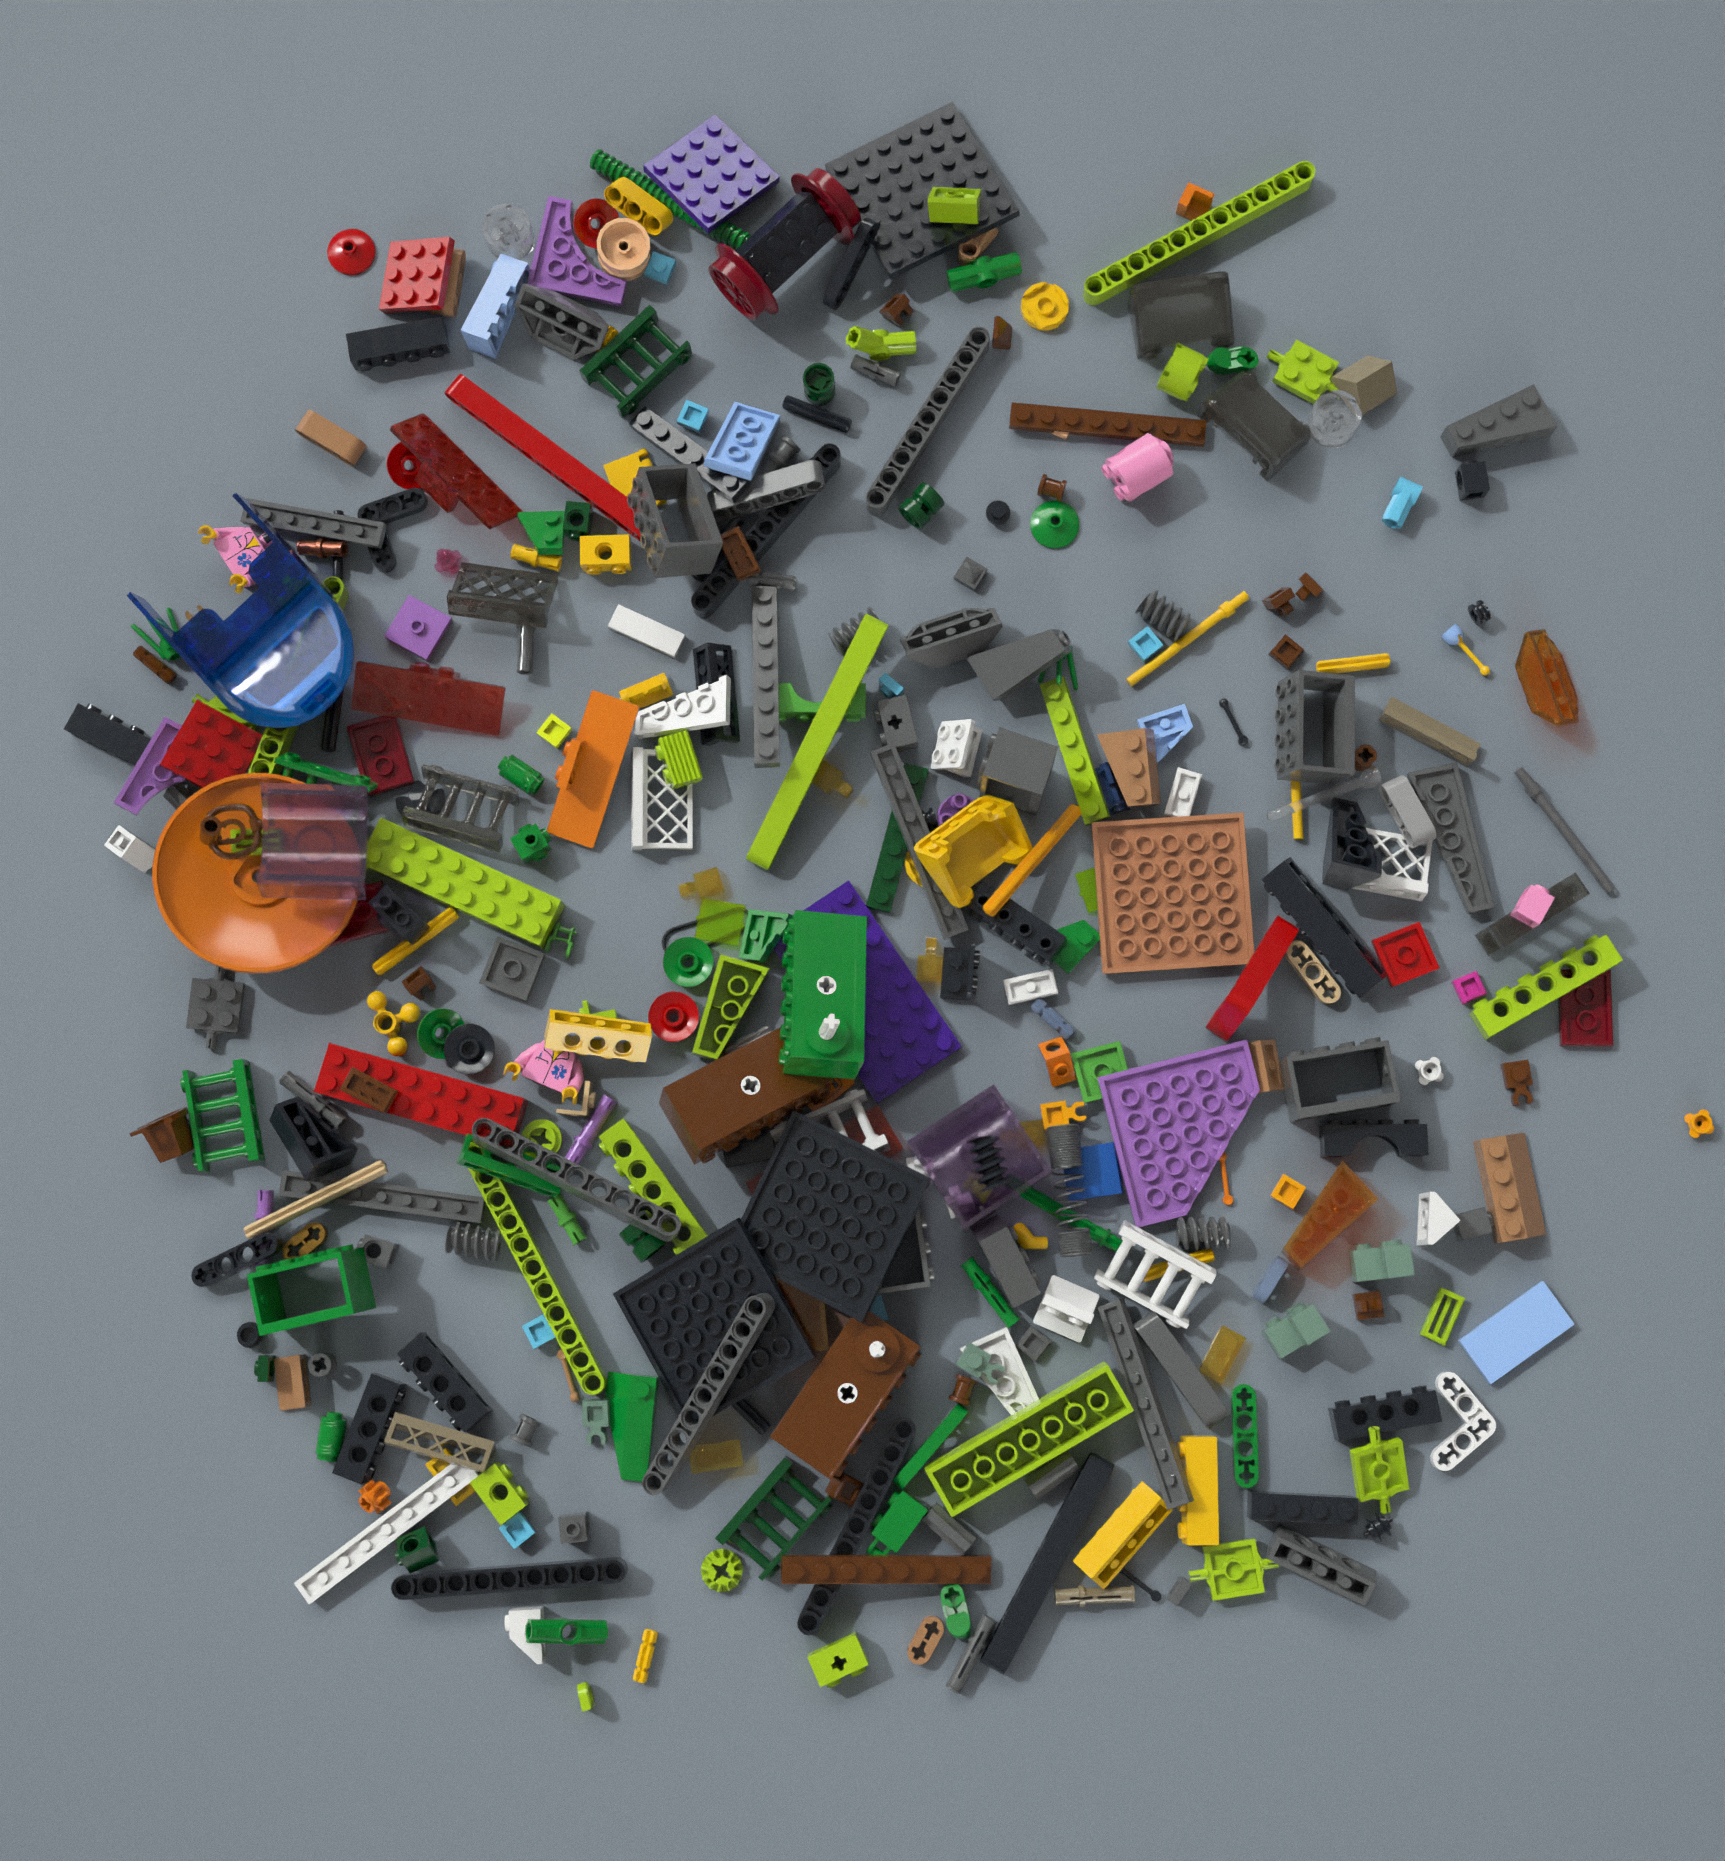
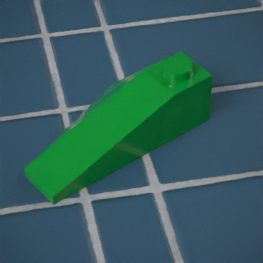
(632, 1420)

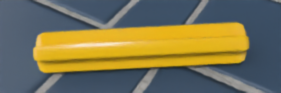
(1354, 663)
(1159, 1269)

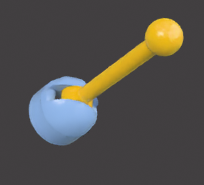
(1454, 636)

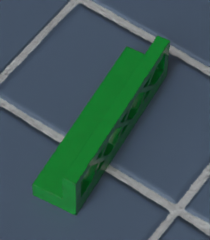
(506, 1172)

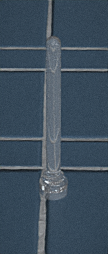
(1369, 778)

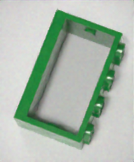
(268, 1299)

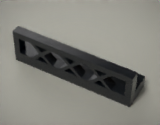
(707, 671)

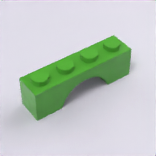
(795, 707)

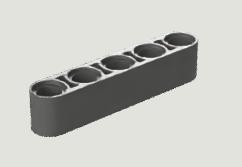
(770, 490)
(1181, 1370)

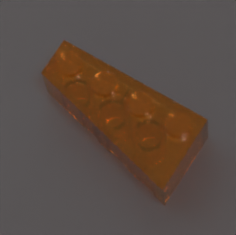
(1334, 1210)

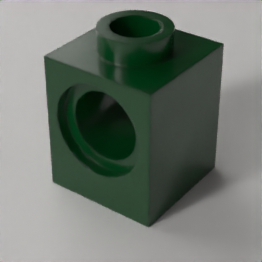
(575, 511)
(416, 1550)

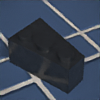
(309, 1140)

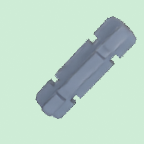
(1052, 1018)

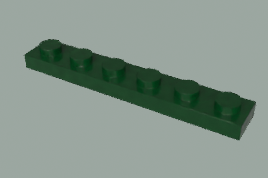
(893, 851)

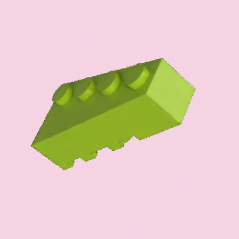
(727, 1000)

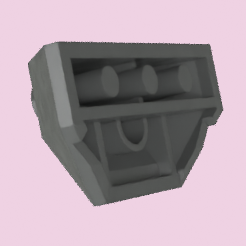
(560, 321)
(952, 637)

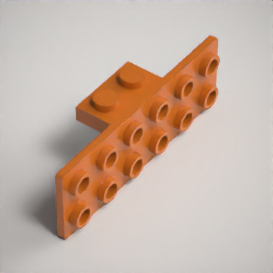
(591, 768)

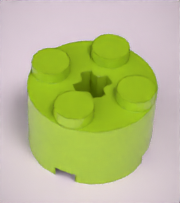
(1182, 372)

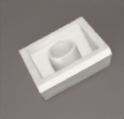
(1433, 1219)

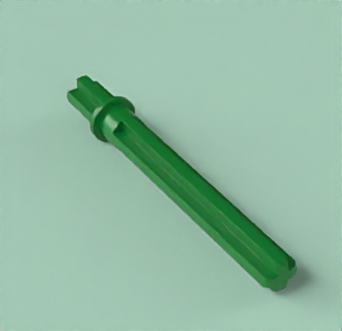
(1097, 1233)

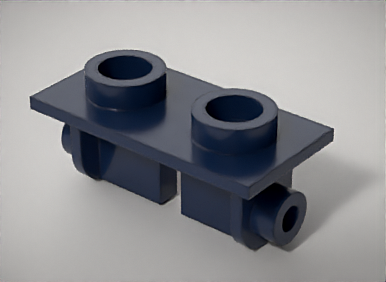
(1111, 790)

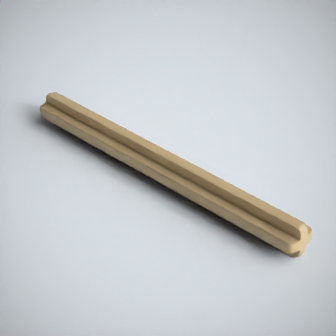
(316, 1199)

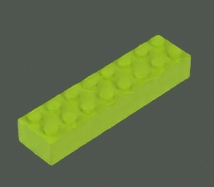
(463, 883)
(1028, 1438)

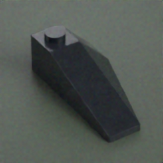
(1349, 848)

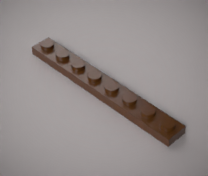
(1106, 424)
(885, 1569)

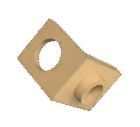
(589, 1102)

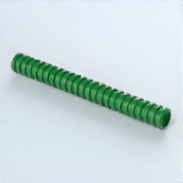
(616, 169)

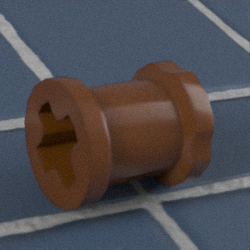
(1051, 487)
(1368, 753)
(963, 1390)

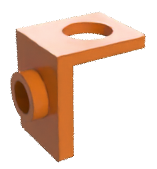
(1058, 1062)

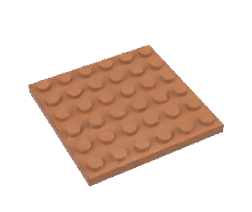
(1172, 893)

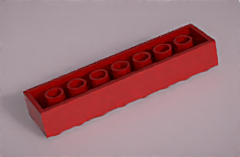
(423, 1094)

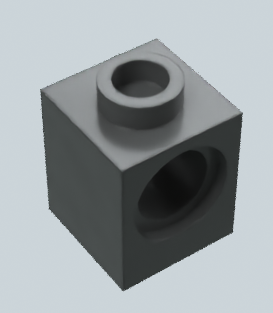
(1473, 1224)
(388, 1251)
(574, 1527)

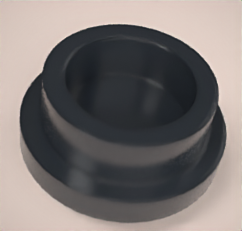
(997, 512)
(248, 1335)

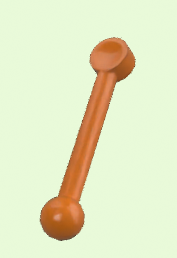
(1227, 1199)

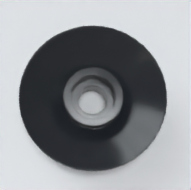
(456, 1049)

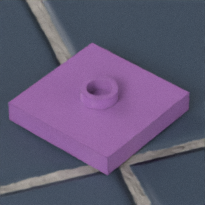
(418, 628)

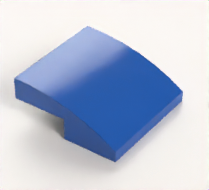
(1100, 1173)

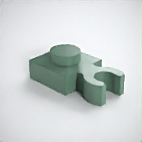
(976, 1361)
(596, 1416)

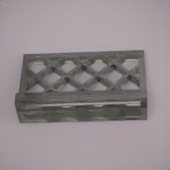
(501, 607)

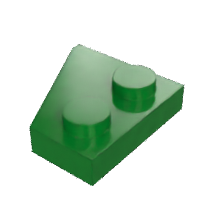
(544, 530)
(762, 934)

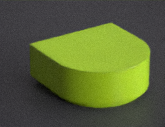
(585, 1696)

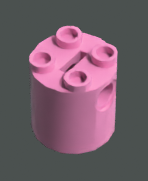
(1139, 467)

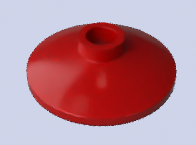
(588, 210)
(355, 260)
(396, 470)
(664, 1007)

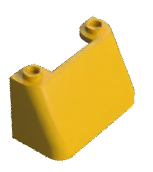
(973, 846)

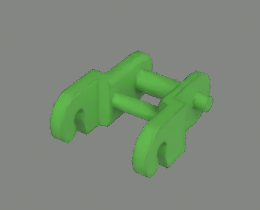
(571, 932)

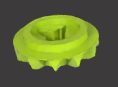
(538, 1127)
(709, 1572)

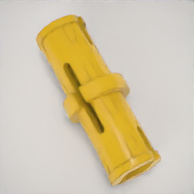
(531, 556)

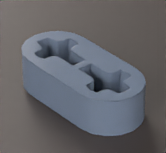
(1270, 1279)

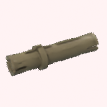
(1094, 1595)

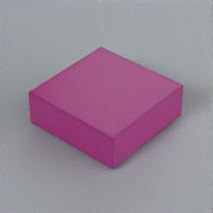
(1469, 987)

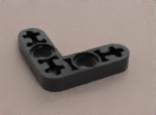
(379, 509)

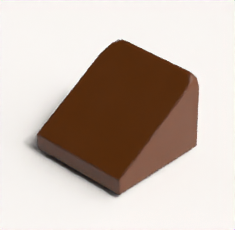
(1001, 334)
(844, 1488)

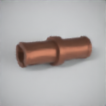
(322, 548)

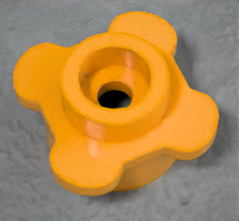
(1706, 1123)

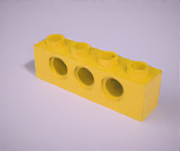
(589, 1026)

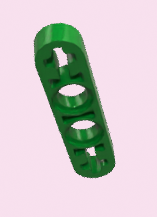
(1248, 1435)
(930, 1446)

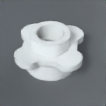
(1425, 1077)

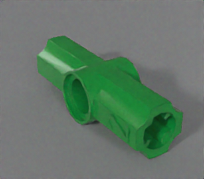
(984, 272)
(582, 1631)

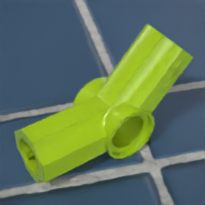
(881, 343)

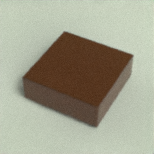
(1286, 652)

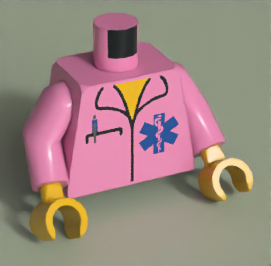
(238, 549)
(553, 1069)

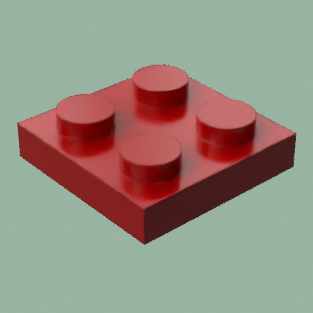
(1405, 954)

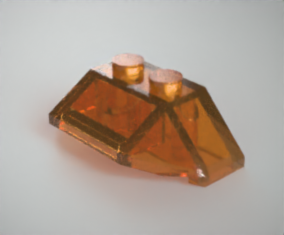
(1546, 680)

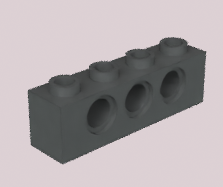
(1322, 1564)

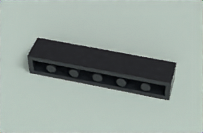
(1324, 927)

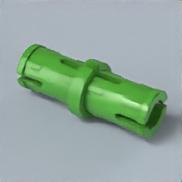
(567, 1219)

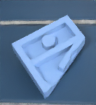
(1168, 728)

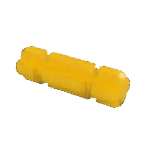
(645, 1655)

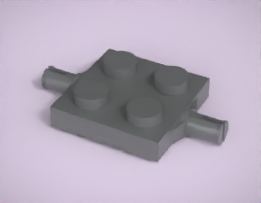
(215, 1006)

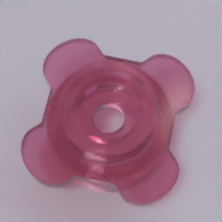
(442, 556)

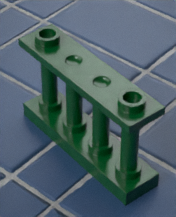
(627, 339)
(750, 1514)

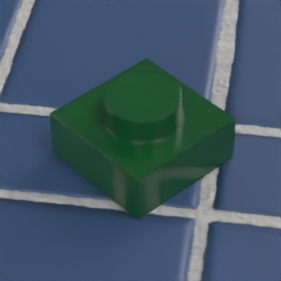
(265, 1368)

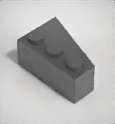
(1007, 1260)

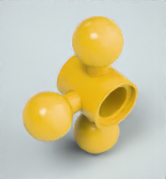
(409, 1013)

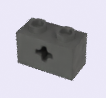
(896, 710)

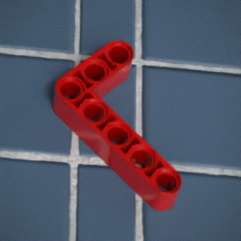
(1252, 979)

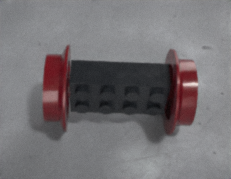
(785, 243)

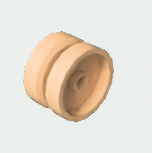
(623, 249)

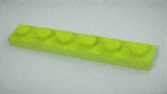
(1075, 751)

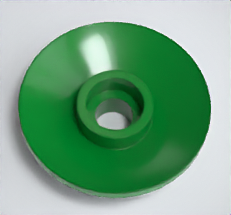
(1054, 535)
(685, 949)
(438, 1018)

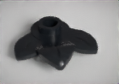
(436, 802)

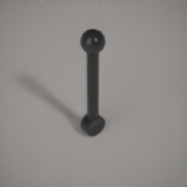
(1242, 740)
(1154, 1595)

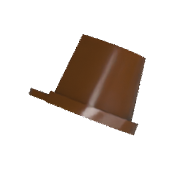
(168, 1135)

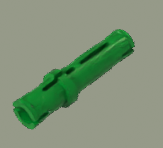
(1008, 1317)

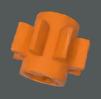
(374, 1496)

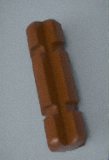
(154, 664)

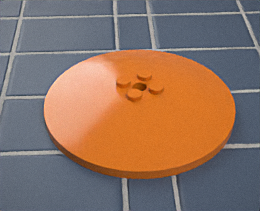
(217, 904)

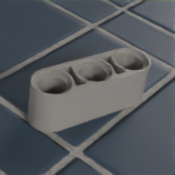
(1407, 811)

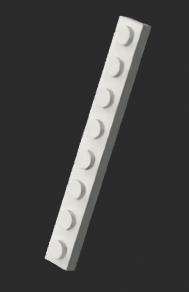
(384, 1531)

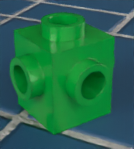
(524, 838)

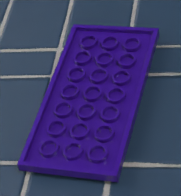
(901, 1024)

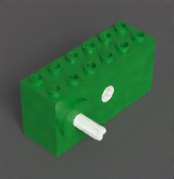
(823, 995)

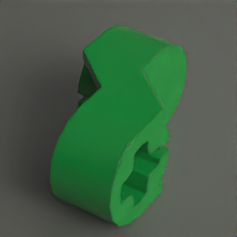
(1232, 360)
(954, 1598)

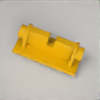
(647, 691)

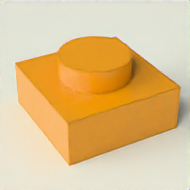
(1287, 1191)

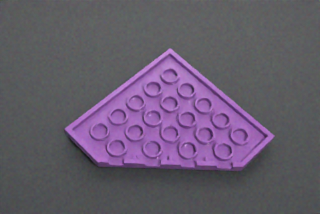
(1175, 1124)

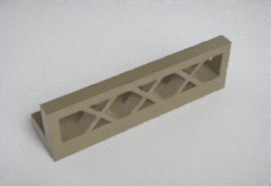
(1430, 732)
(442, 1436)

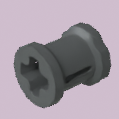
(314, 1367)
(525, 1430)

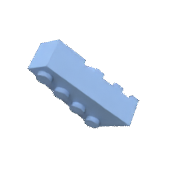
(495, 307)

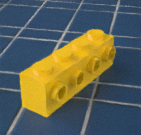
(1199, 1518)
(1122, 1535)

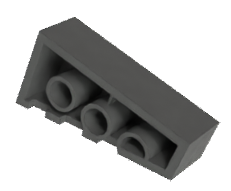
(1508, 421)

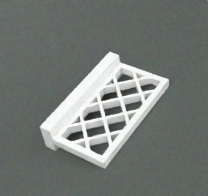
(639, 805)
(1399, 886)

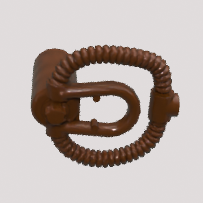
(211, 831)

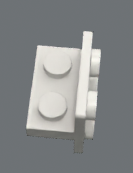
(956, 747)
(1066, 1308)

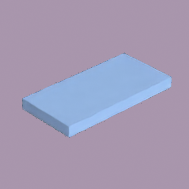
(742, 441)
(1516, 1332)

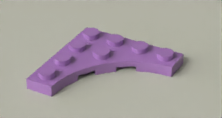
(563, 267)
(148, 776)

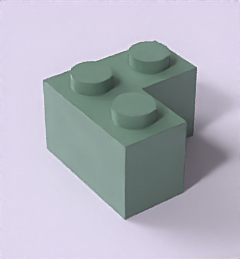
(1384, 1262)
(1298, 1328)

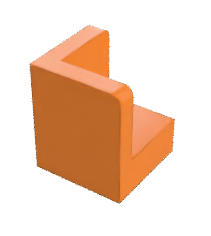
(1194, 202)

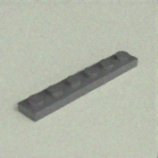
(318, 524)

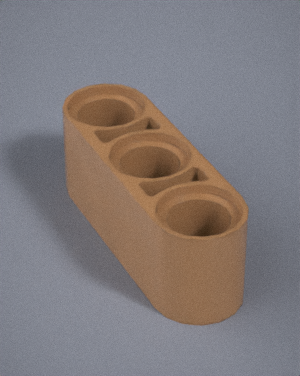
(454, 285)
(331, 438)

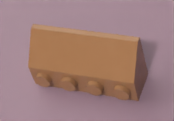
(1509, 1187)

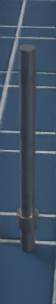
(1534, 790)

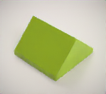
(954, 205)

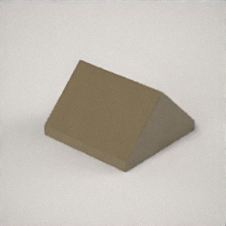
(1368, 381)

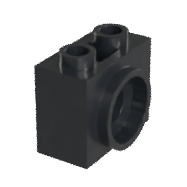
(398, 916)

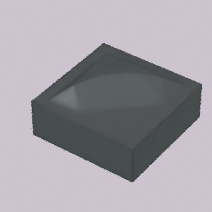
(970, 574)

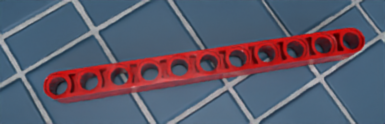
(543, 452)

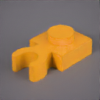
(1058, 1113)

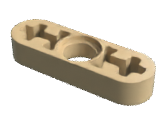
(1317, 992)

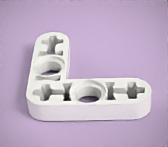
(1469, 1418)

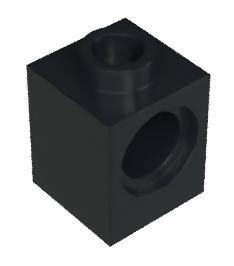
(1472, 480)

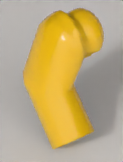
(1027, 1240)

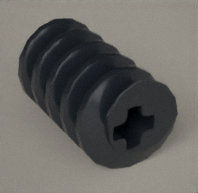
(989, 1162)

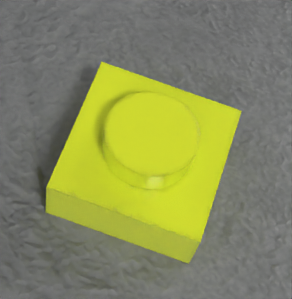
(554, 731)

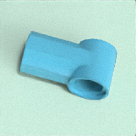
(1403, 497)

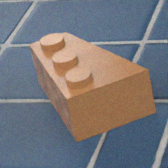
(1134, 765)

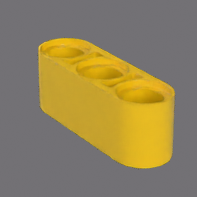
(638, 205)

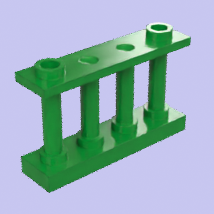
(293, 762)
(247, 1122)

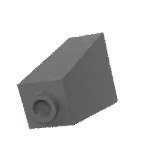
(1016, 663)

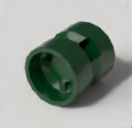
(819, 384)
(921, 505)
(643, 1243)

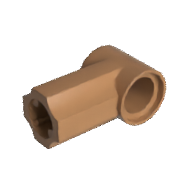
(976, 246)

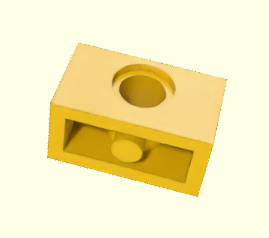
(592, 548)

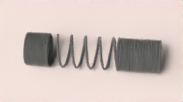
(1065, 1154)

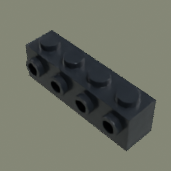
(1019, 926)

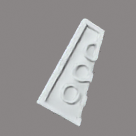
(691, 711)
(1013, 1385)

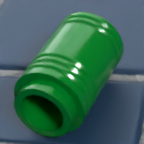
(520, 774)
(330, 1436)

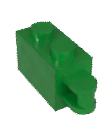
(896, 1523)

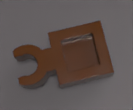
(1517, 1076)

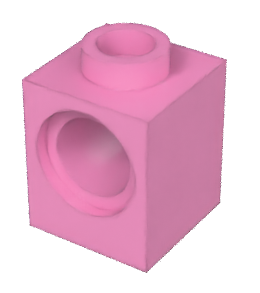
(1532, 905)

